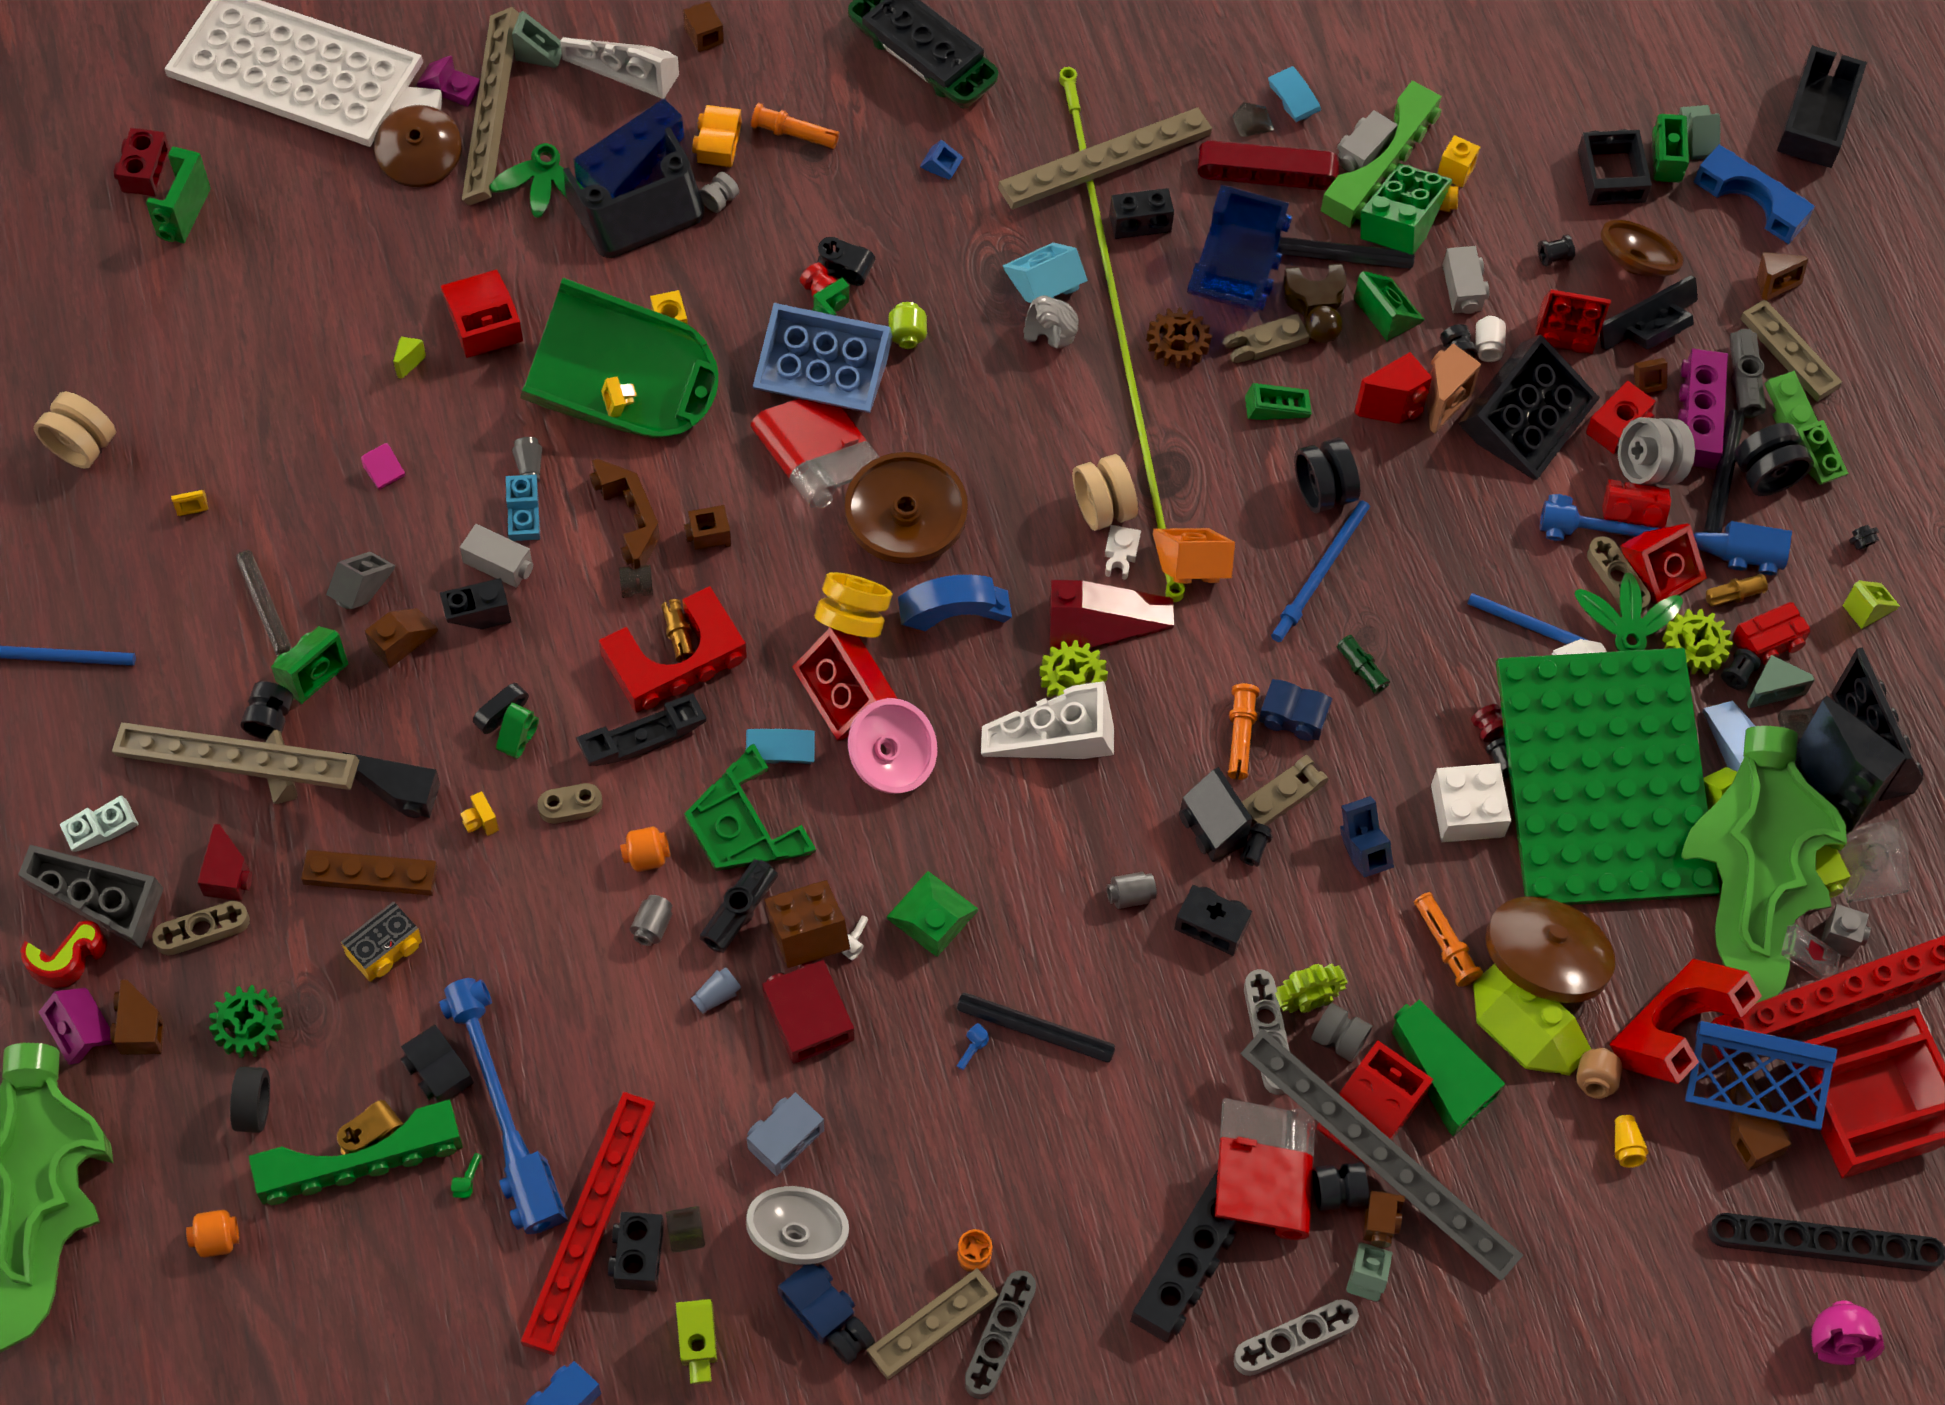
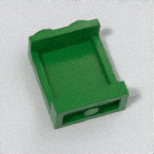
(178, 212)

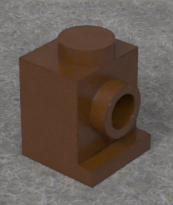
(708, 527)
(1382, 1218)

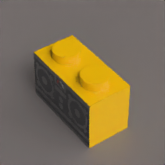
(382, 942)

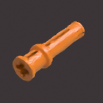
(782, 124)
(1243, 717)
(1454, 952)

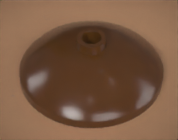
(420, 160)
(1641, 249)

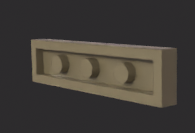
(1791, 350)
(932, 1324)

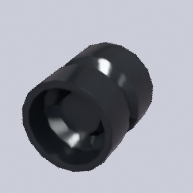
(266, 710)
(1340, 1186)

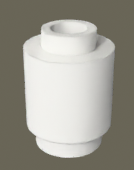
(1490, 338)

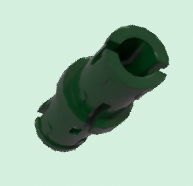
(1363, 664)

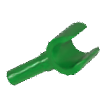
(462, 1186)

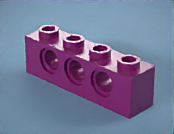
(1711, 370)

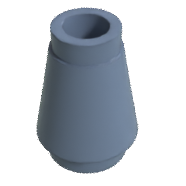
(716, 990)

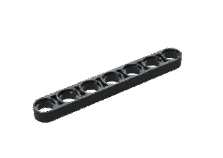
(1843, 1242)

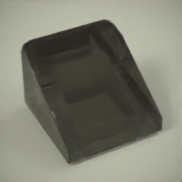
(1252, 120)
(685, 1229)

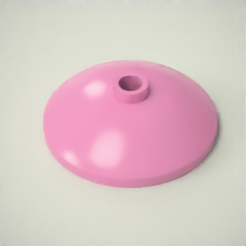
(908, 744)

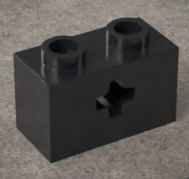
(1225, 931)

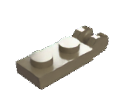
(1267, 339)

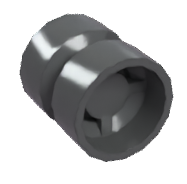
(1341, 1032)

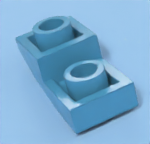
(1295, 94)
(523, 507)
(783, 745)

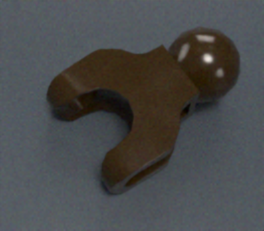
(1317, 301)

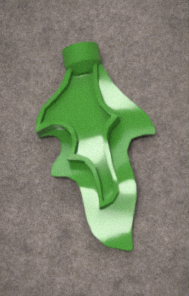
(1765, 851)
(40, 1193)

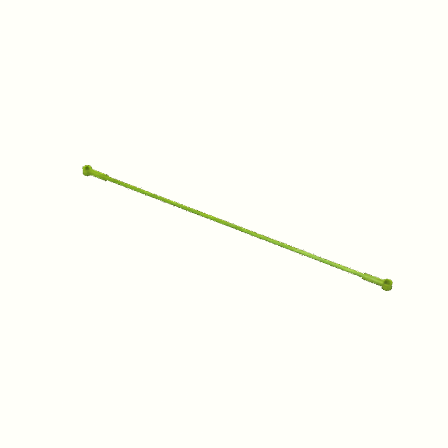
(1074, 109)

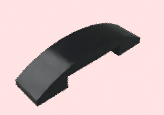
(642, 735)

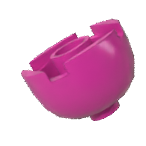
(1846, 1333)

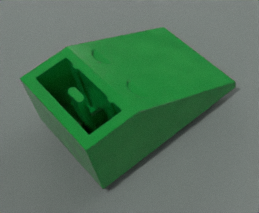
(1404, 208)

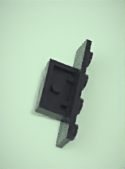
(1653, 318)

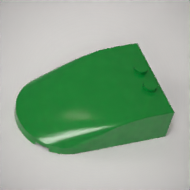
(606, 337)

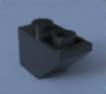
(477, 605)

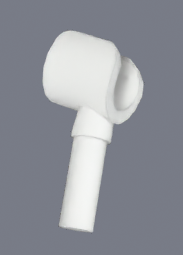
(856, 946)

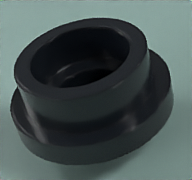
(1864, 537)

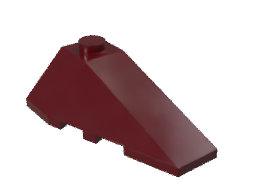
(1104, 613)

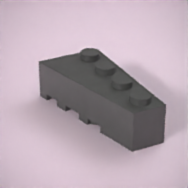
(99, 892)

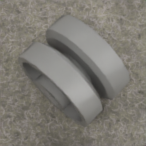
(1656, 451)

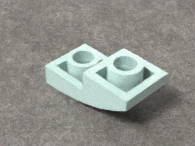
(96, 827)

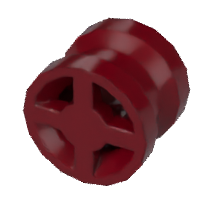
(1489, 722)

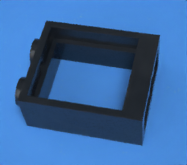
(1614, 190)

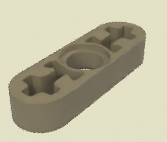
(1616, 562)
(214, 934)

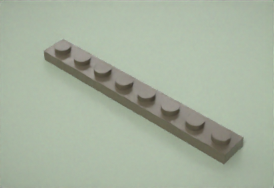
(490, 107)
(1104, 158)
(236, 755)

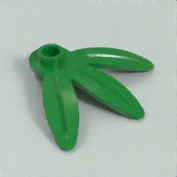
(543, 175)
(1630, 606)

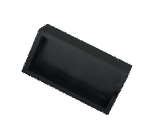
(1821, 107)

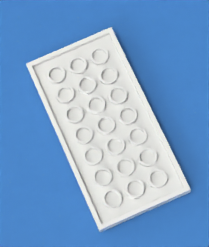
(295, 67)

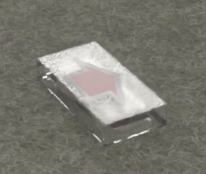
(1810, 953)

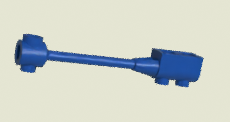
(1738, 544)
(527, 1174)

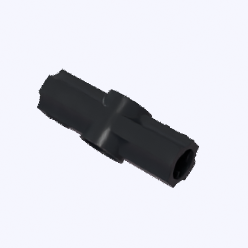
(729, 921)

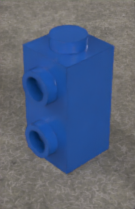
(568, 1387)

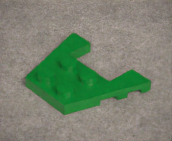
(730, 826)

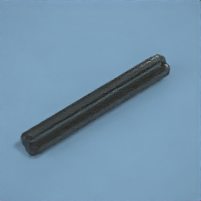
(263, 602)

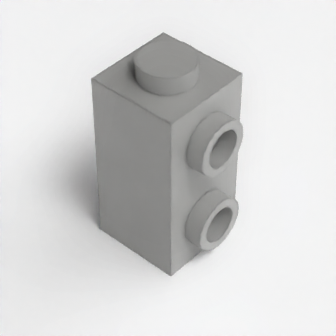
(1367, 142)
(1465, 280)
(496, 555)

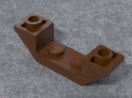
(617, 481)

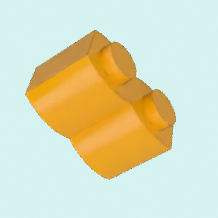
(718, 135)

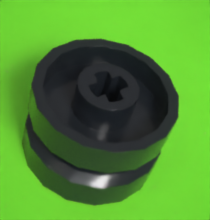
(1773, 459)
(1327, 475)

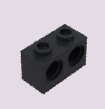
(1141, 213)
(644, 1251)

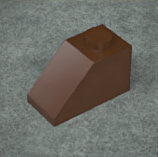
(398, 634)

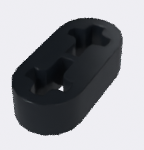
(491, 714)

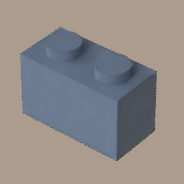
(784, 1133)

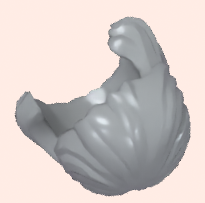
(1053, 319)

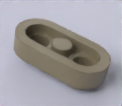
(570, 804)

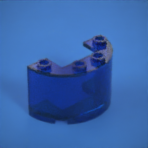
(1241, 250)

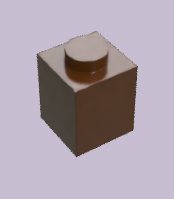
(703, 26)

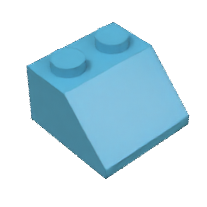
(1047, 272)

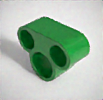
(516, 730)

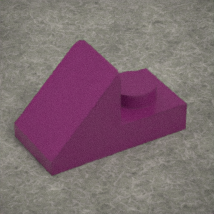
(452, 83)

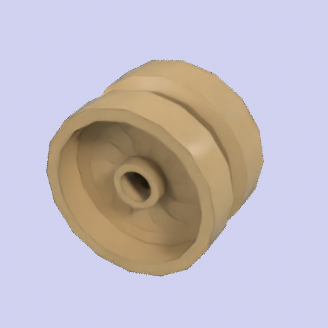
(74, 429)
(1105, 492)

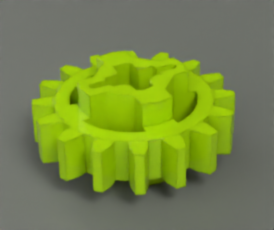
(1714, 641)
(1076, 668)
(1311, 988)

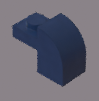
(1363, 839)

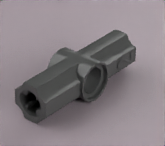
(1747, 373)

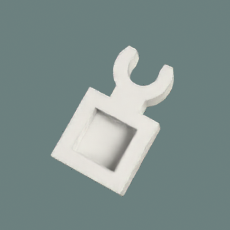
(1121, 548)

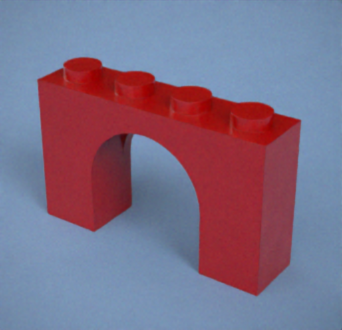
(649, 682)
(1699, 987)

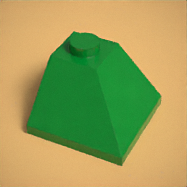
(932, 913)

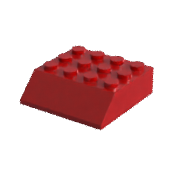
(1881, 1093)

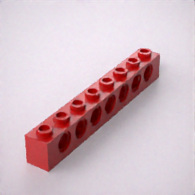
(1843, 993)

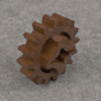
(1178, 337)

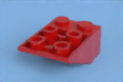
(482, 313)
(1571, 320)
(1383, 1091)

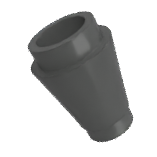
(528, 456)

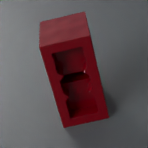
(142, 161)

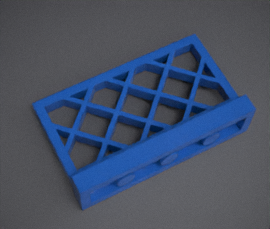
(1766, 1046)

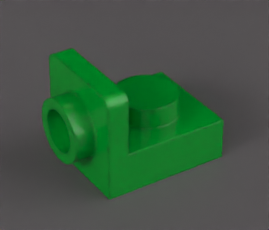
(832, 298)

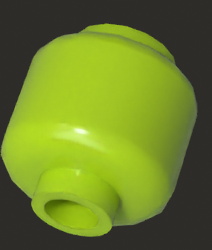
(908, 324)

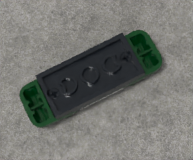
(927, 47)

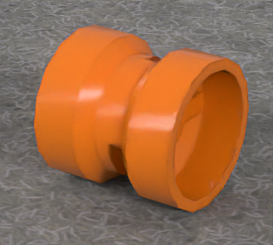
(974, 1243)

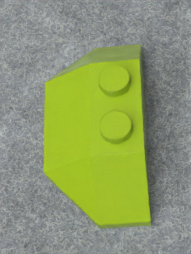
(1530, 1028)

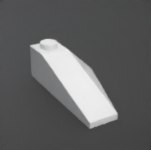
(630, 64)
(1064, 727)

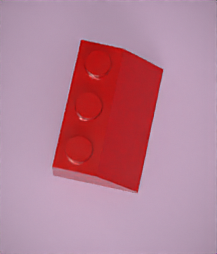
(841, 679)

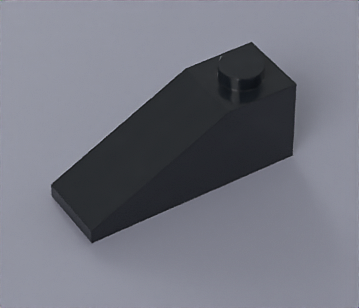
(401, 785)

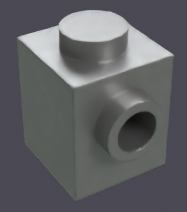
(1846, 930)

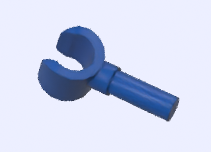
(979, 1039)

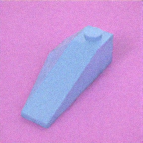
(1728, 728)

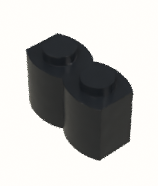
(436, 1064)

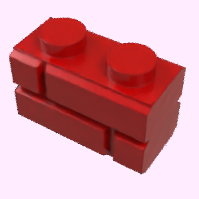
(1636, 503)
(1773, 632)

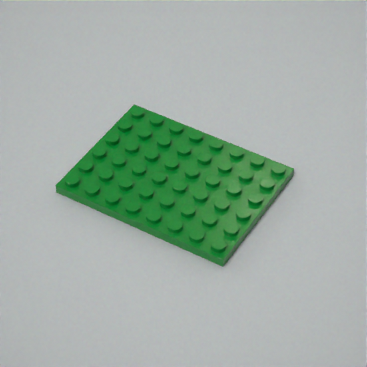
(1604, 775)

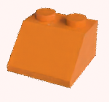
(1194, 554)

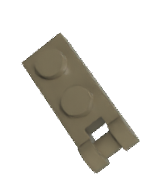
(1284, 792)

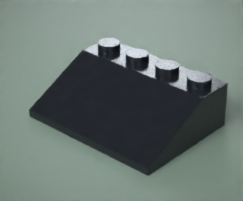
(1529, 408)
(1865, 698)
(1846, 762)

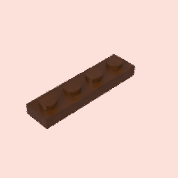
(369, 872)

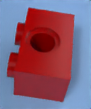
(1626, 403)

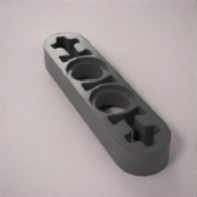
(1004, 1335)

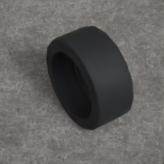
(250, 1099)

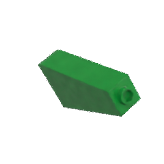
(1460, 1081)

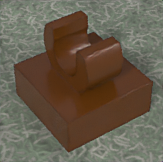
(1651, 375)

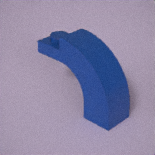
(953, 596)

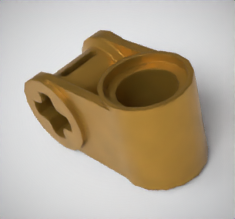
(368, 1128)

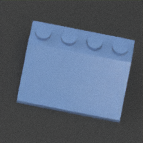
(823, 358)

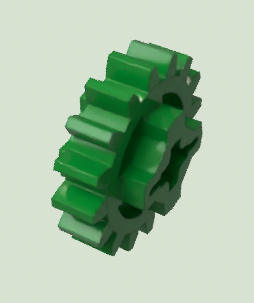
(255, 1031)

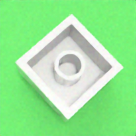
(1470, 802)

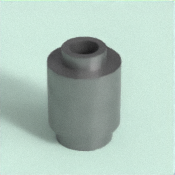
(1131, 890)
(651, 920)

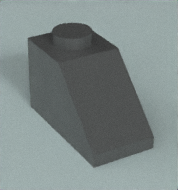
(358, 579)

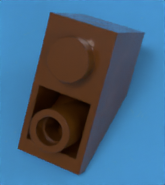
(138, 1023)

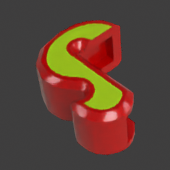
(69, 959)

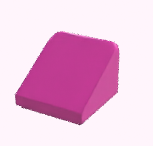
(382, 466)

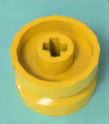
(853, 604)

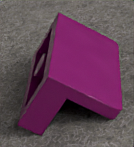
(75, 1023)

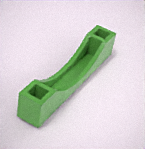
(1353, 190)

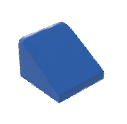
(942, 160)

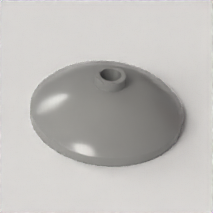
(797, 1225)

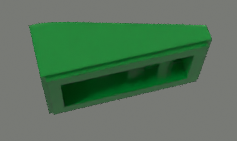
(1260, 408)

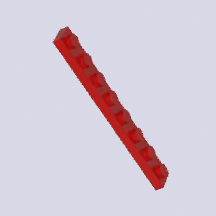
(588, 1224)

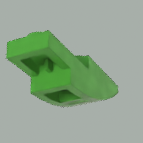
(1795, 409)

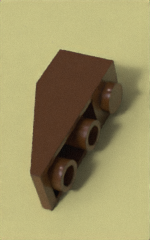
(1753, 1137)

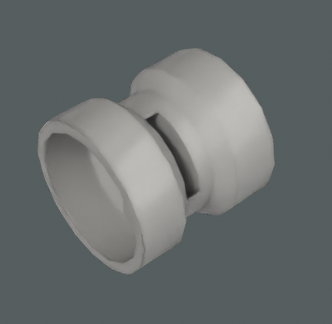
(718, 192)

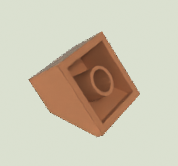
(1451, 384)

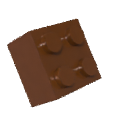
(807, 923)

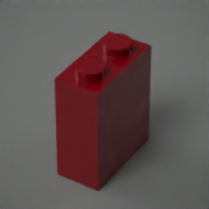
(808, 1011)

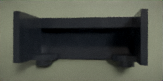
(641, 214)

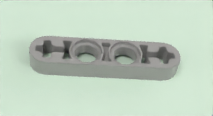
(1276, 1028)
(1293, 1332)

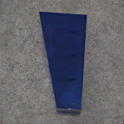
(630, 151)

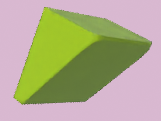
(408, 355)

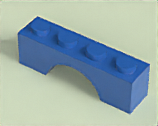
(1727, 174)

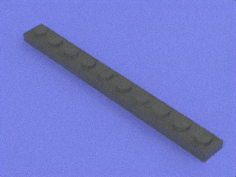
(1382, 1155)

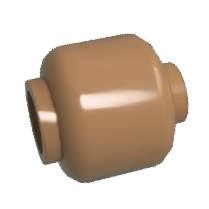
(1599, 1073)

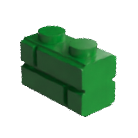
(1670, 148)

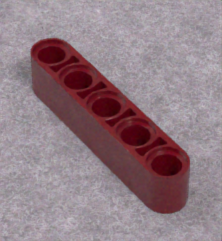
(1267, 165)

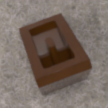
(1780, 273)

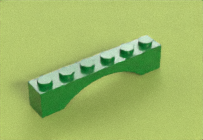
(287, 1173)

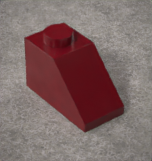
(224, 868)

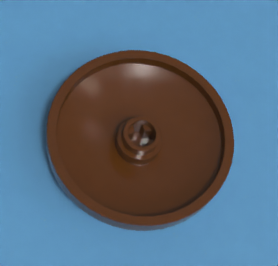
(906, 507)
(1550, 949)

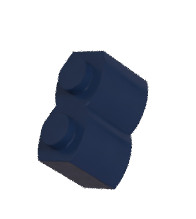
(1295, 710)
(816, 1301)

